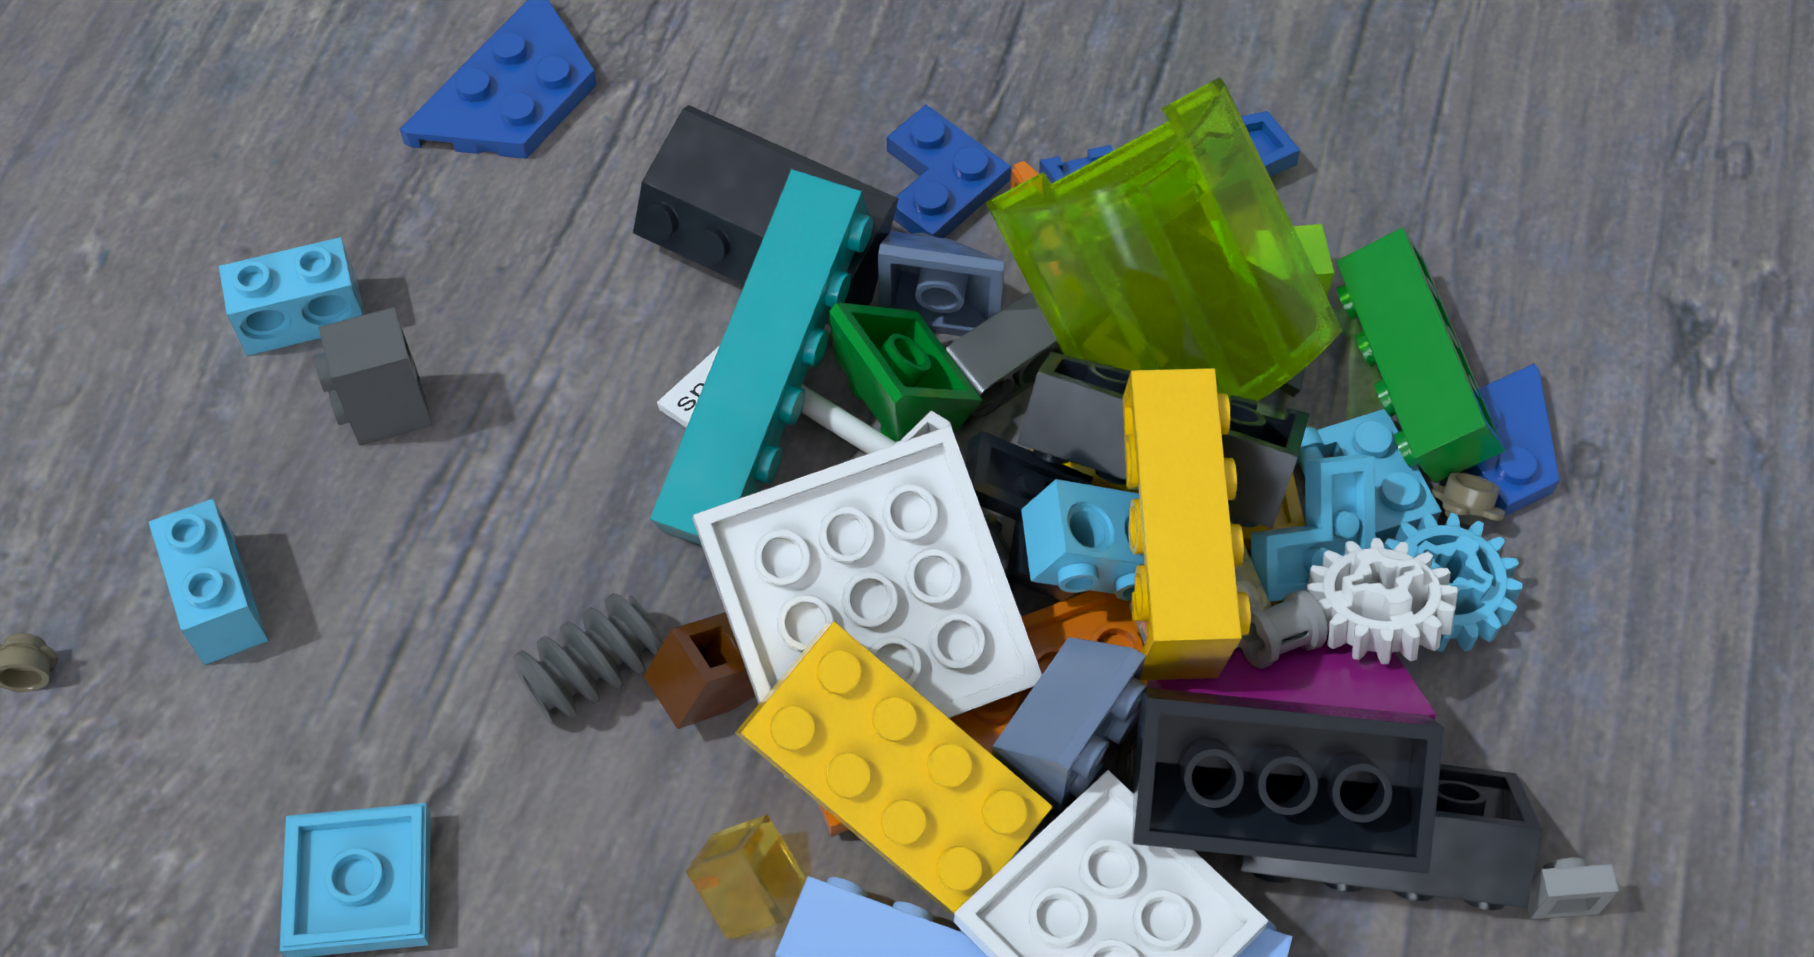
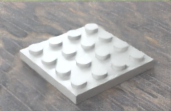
(888, 555)

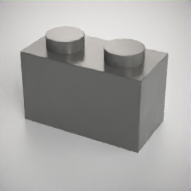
(372, 376)

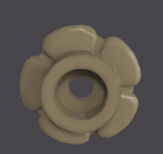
(25, 663)

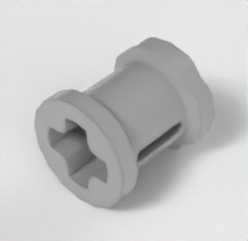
(1284, 628)

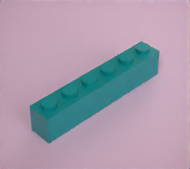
(766, 352)

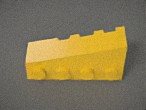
(1183, 523)

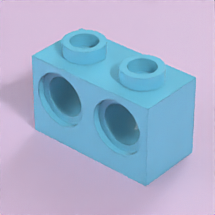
(289, 295)
(1081, 539)
(207, 581)

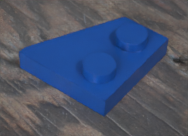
(1529, 464)

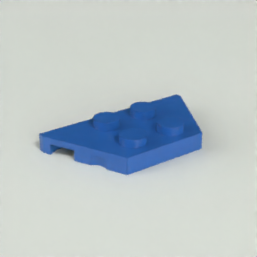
(509, 89)

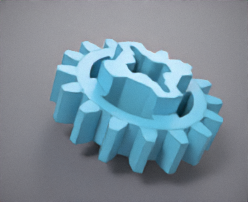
(1476, 569)

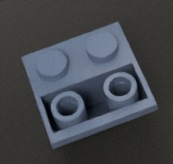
(1070, 718)

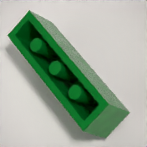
(1418, 358)

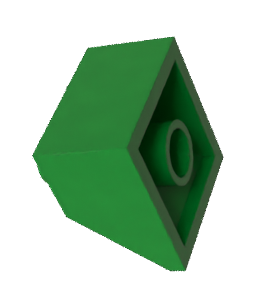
(899, 368)

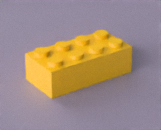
(893, 769)

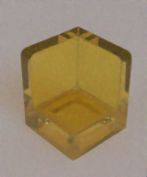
(747, 877)

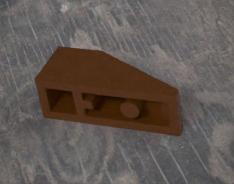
(699, 672)

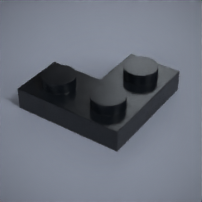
(1005, 482)

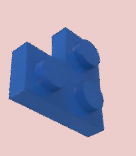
(952, 171)

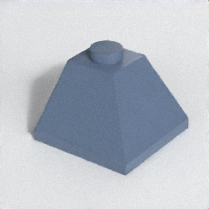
(941, 280)

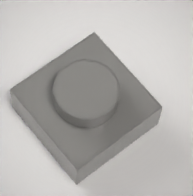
(1571, 889)

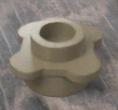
(1469, 498)

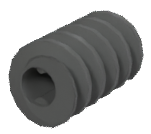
(588, 655)

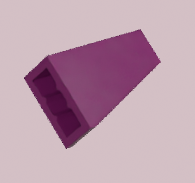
(1316, 677)

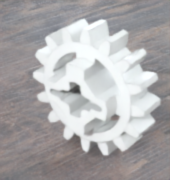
(1376, 600)

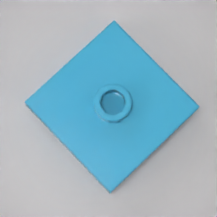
(356, 881)

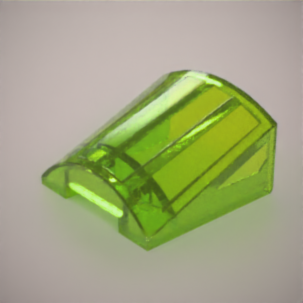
(1173, 255)

